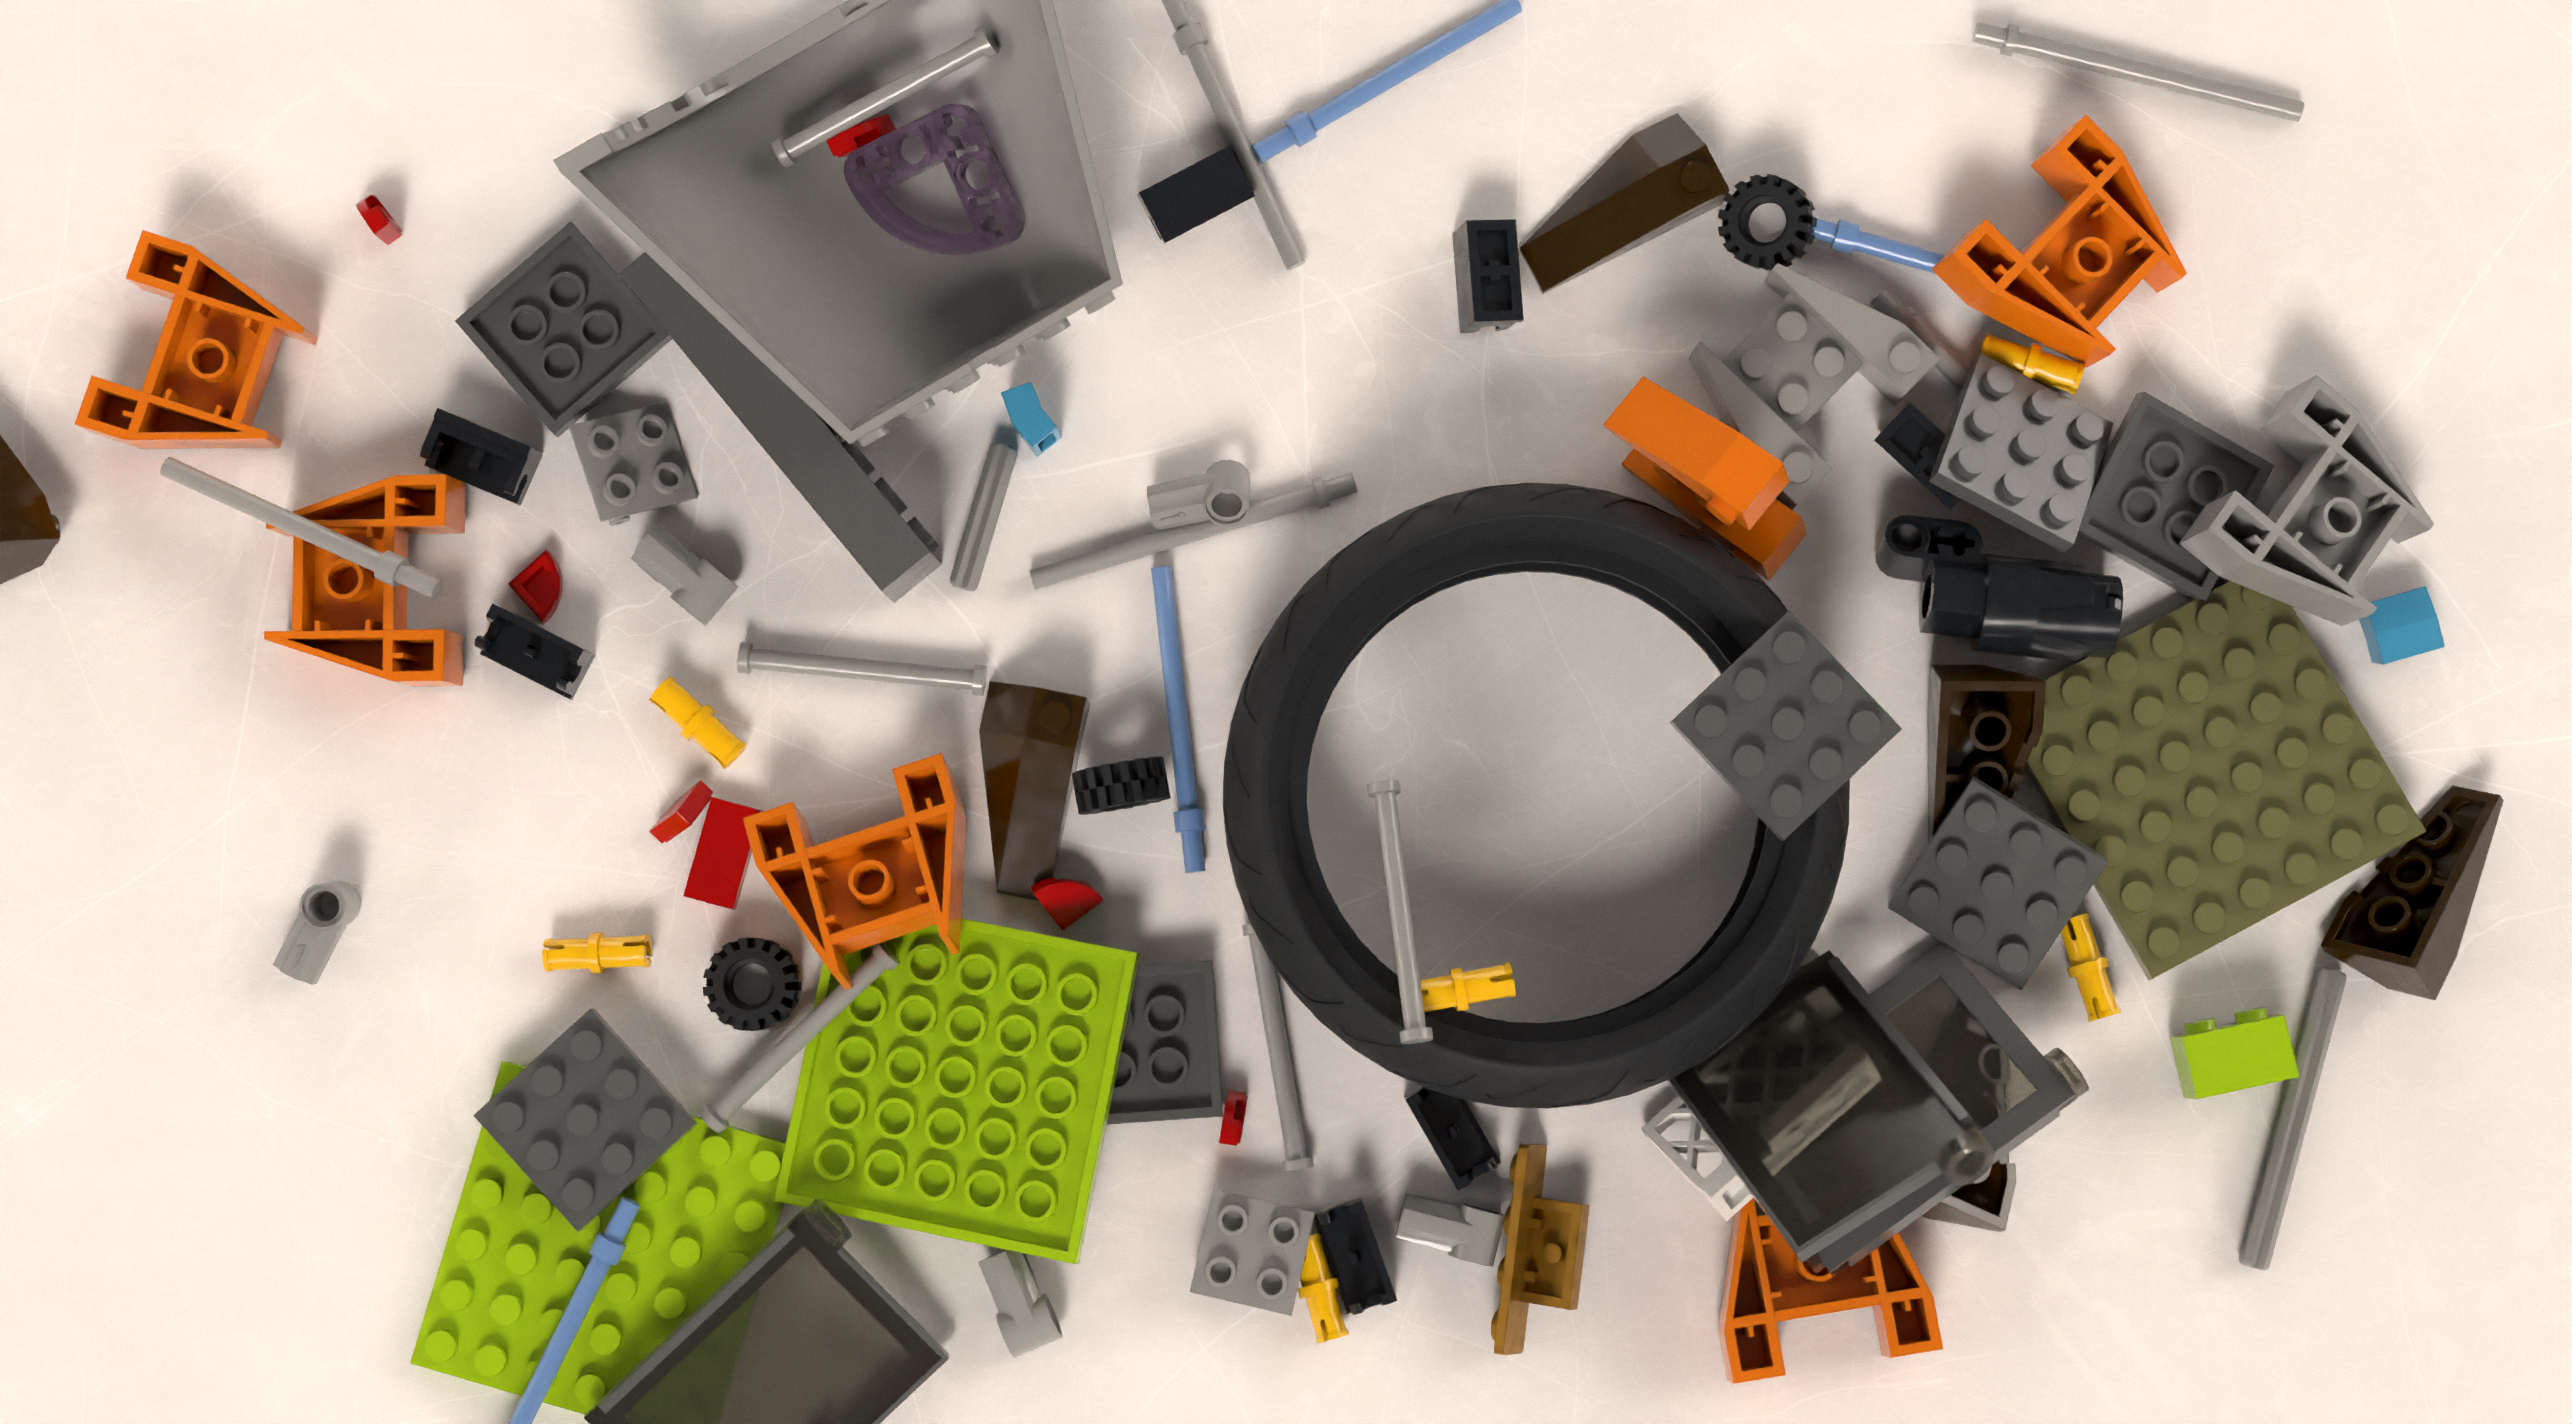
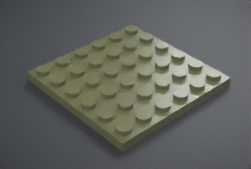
(2213, 774)

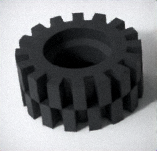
(1738, 212)
(1121, 785)
(721, 977)

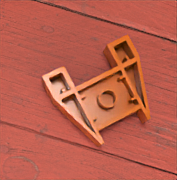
(2078, 261)
(206, 363)
(1709, 475)
(349, 613)
(875, 879)
(1772, 1285)

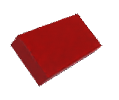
(721, 855)

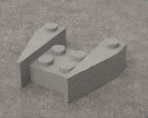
(1799, 362)
(2325, 522)

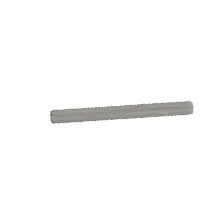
(2292, 1119)

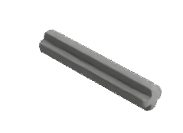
(983, 516)

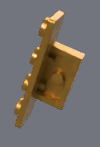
(1541, 1251)

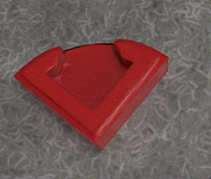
(860, 135)
(379, 219)
(540, 586)
(682, 813)
(1066, 899)
(1233, 1118)

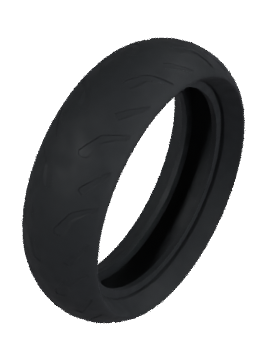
(1273, 853)

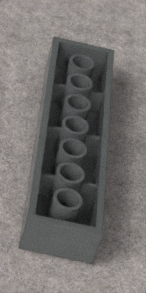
(797, 439)

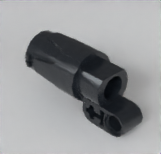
(2002, 600)

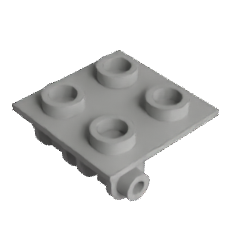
(632, 462)
(1252, 1252)

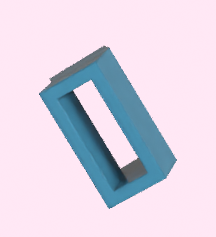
(1030, 419)
(2402, 627)

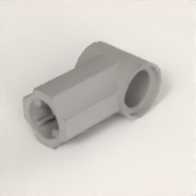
(1201, 497)
(693, 582)
(315, 934)
(1463, 1231)
(1024, 1313)

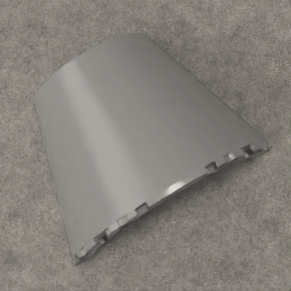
(797, 261)

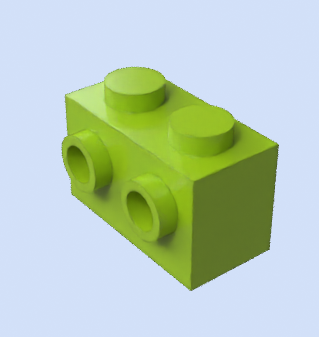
(2233, 1055)

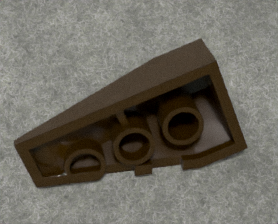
(1635, 196)
(26, 521)
(1979, 727)
(1028, 760)
(2416, 908)

